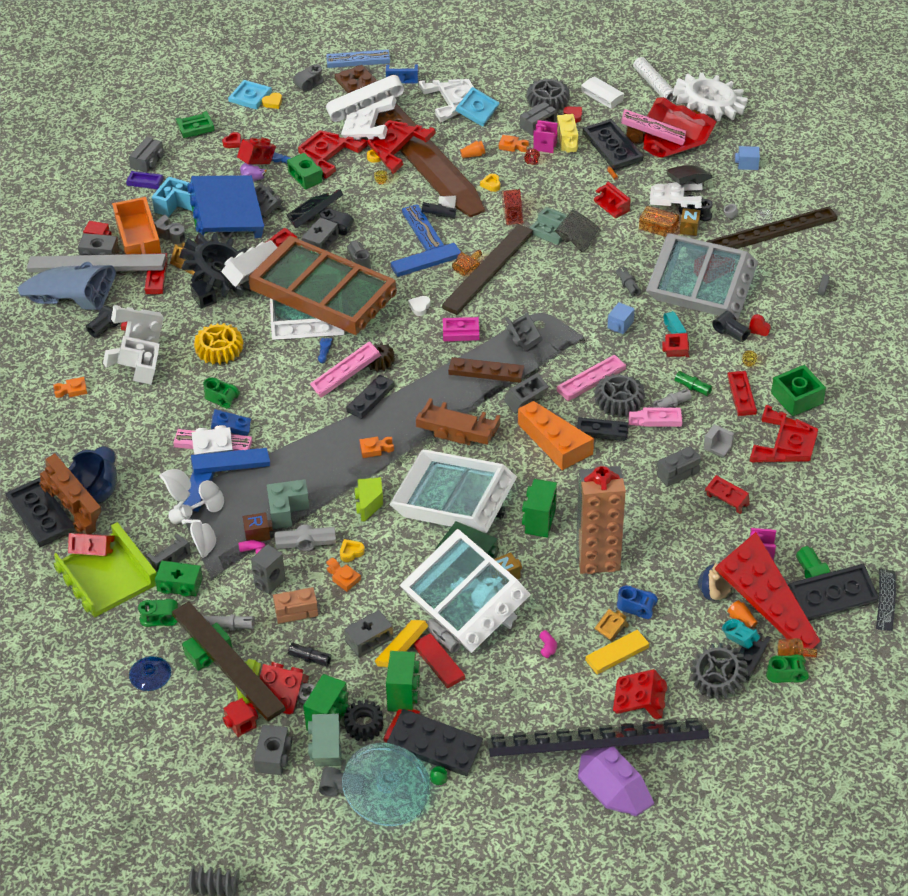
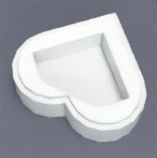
(419, 305)

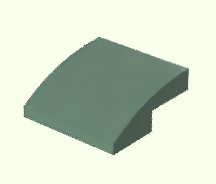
(546, 225)

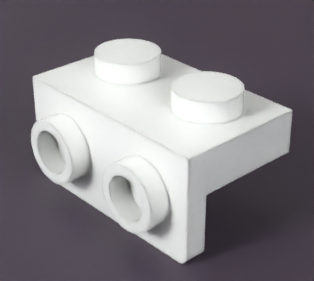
(212, 440)

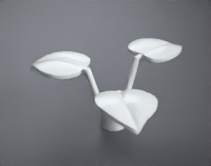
(178, 486)

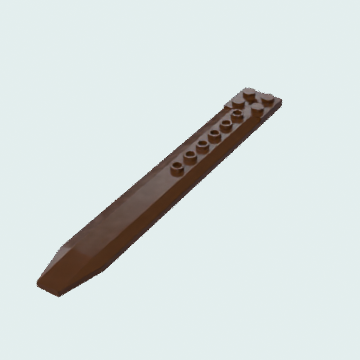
(423, 156)

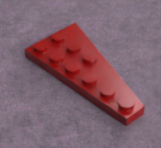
(762, 585)

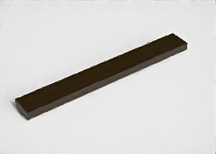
(777, 228)
(487, 269)
(229, 661)

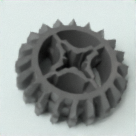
(548, 91)
(619, 394)
(710, 656)

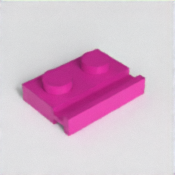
(461, 329)

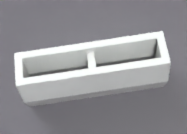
(602, 92)

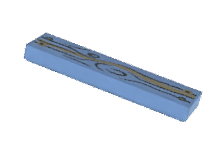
(358, 58)

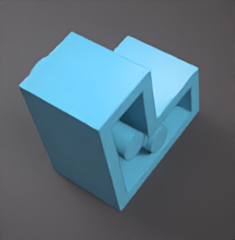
(171, 195)

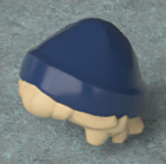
(713, 584)

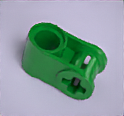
(219, 393)
(159, 612)
(786, 669)

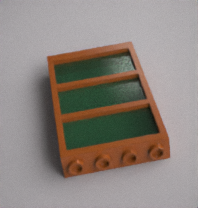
(323, 285)

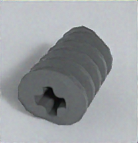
(213, 882)

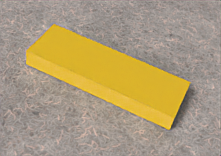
(402, 641)
(617, 652)

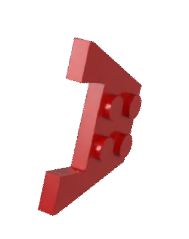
(396, 137)
(325, 145)
(793, 443)

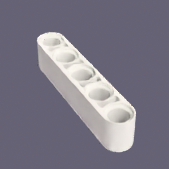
(363, 97)

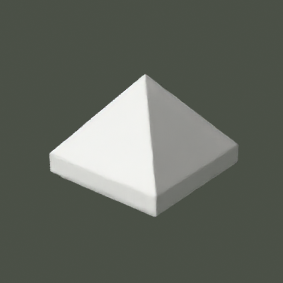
(448, 201)

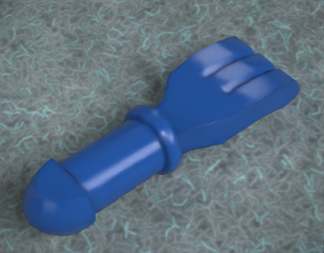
(279, 157)
(325, 345)

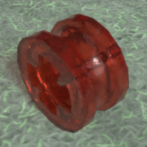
(532, 152)

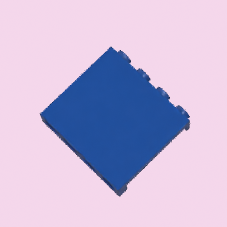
(225, 204)

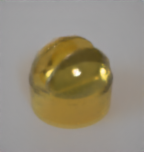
(380, 176)
(747, 358)

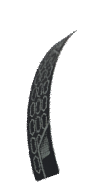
(886, 601)

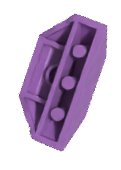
(614, 781)

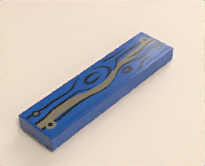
(422, 227)

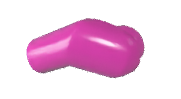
(251, 545)
(550, 644)

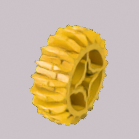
(219, 344)

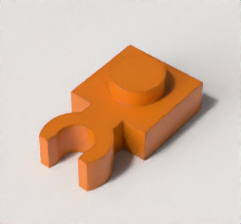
(511, 143)
(73, 388)
(373, 446)

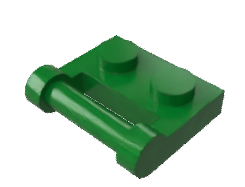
(195, 125)

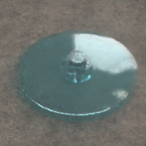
(386, 784)

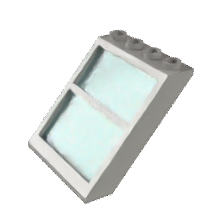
(702, 275)

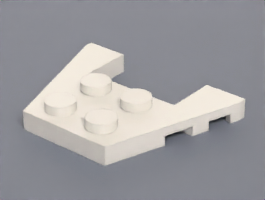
(452, 92)
(362, 122)
(674, 193)
(141, 325)

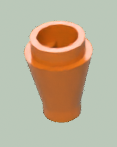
(475, 149)
(742, 613)

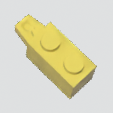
(567, 133)

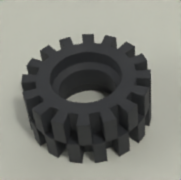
(362, 710)

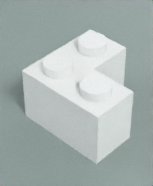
(140, 355)

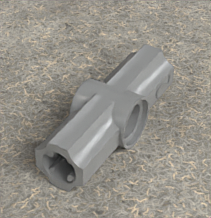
(305, 537)

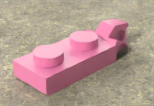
(656, 417)

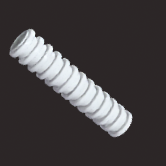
(654, 78)

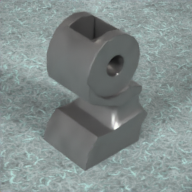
(174, 231)

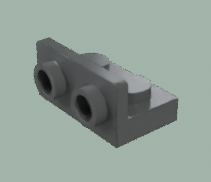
(266, 200)

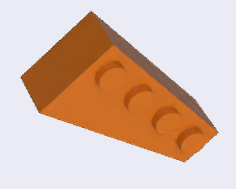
(554, 435)

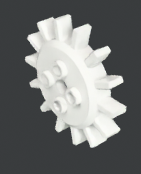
(710, 96)

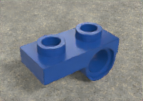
(238, 424)

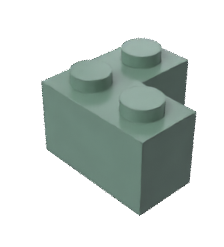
(286, 498)
(326, 742)

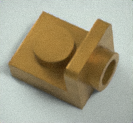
(611, 624)

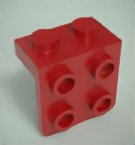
(284, 683)
(641, 691)

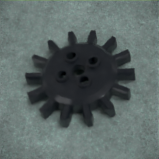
(207, 255)

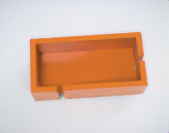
(136, 226)

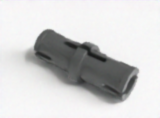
(628, 281)

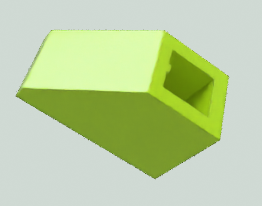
(370, 497)

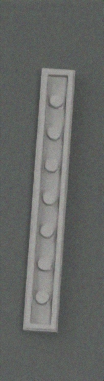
(127, 262)

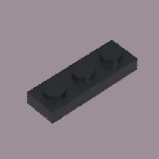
(370, 396)

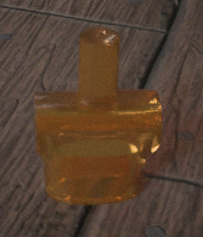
(466, 263)
(793, 647)

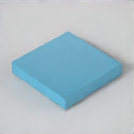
(249, 94)
(477, 106)

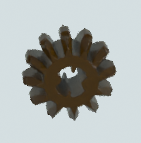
(386, 359)

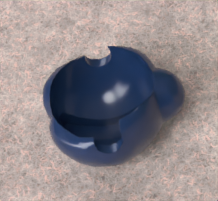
(96, 472)

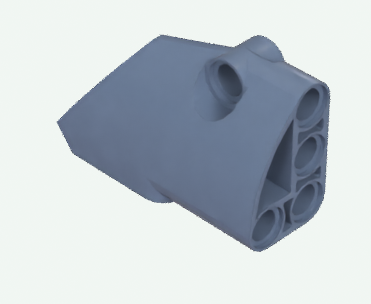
(83, 283)

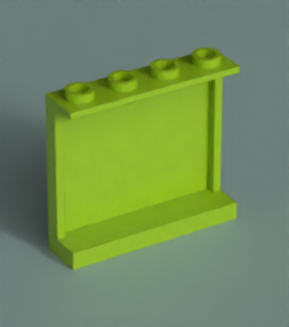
(108, 579)

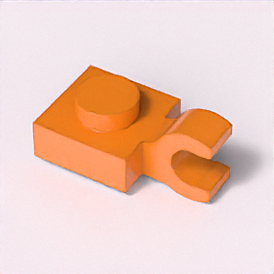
(342, 576)

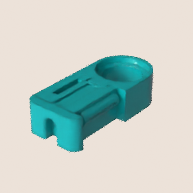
(673, 322)
(741, 634)

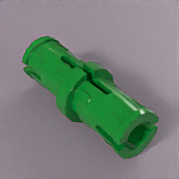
(693, 383)

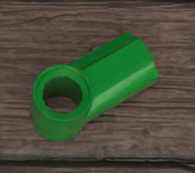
(811, 563)

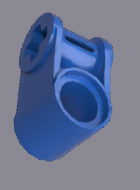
(635, 601)

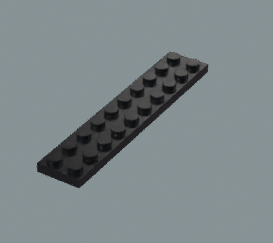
(596, 738)

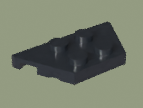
(311, 207)

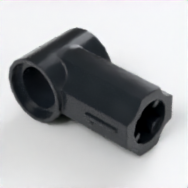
(101, 322)
(727, 323)

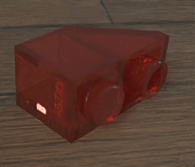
(512, 206)

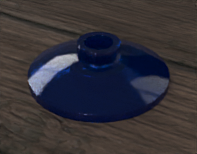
(150, 679)

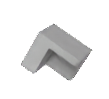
(718, 441)

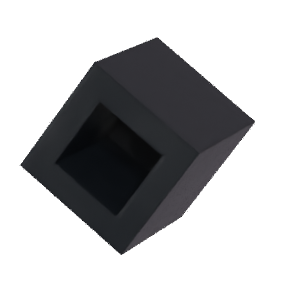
(201, 297)

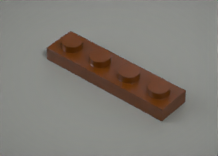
(486, 369)

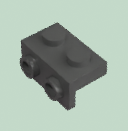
(524, 332)

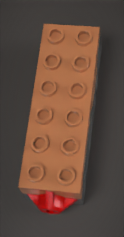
(600, 519)

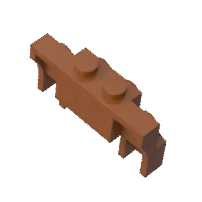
(456, 425)
(61, 482)

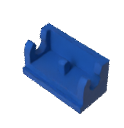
(406, 75)

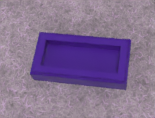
(144, 180)

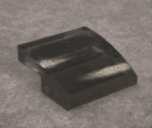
(578, 230)

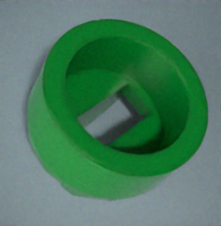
(438, 775)

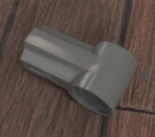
(359, 254)
(331, 782)

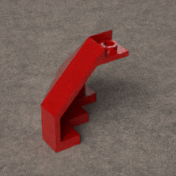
(697, 128)

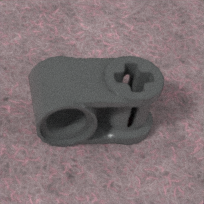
(309, 78)

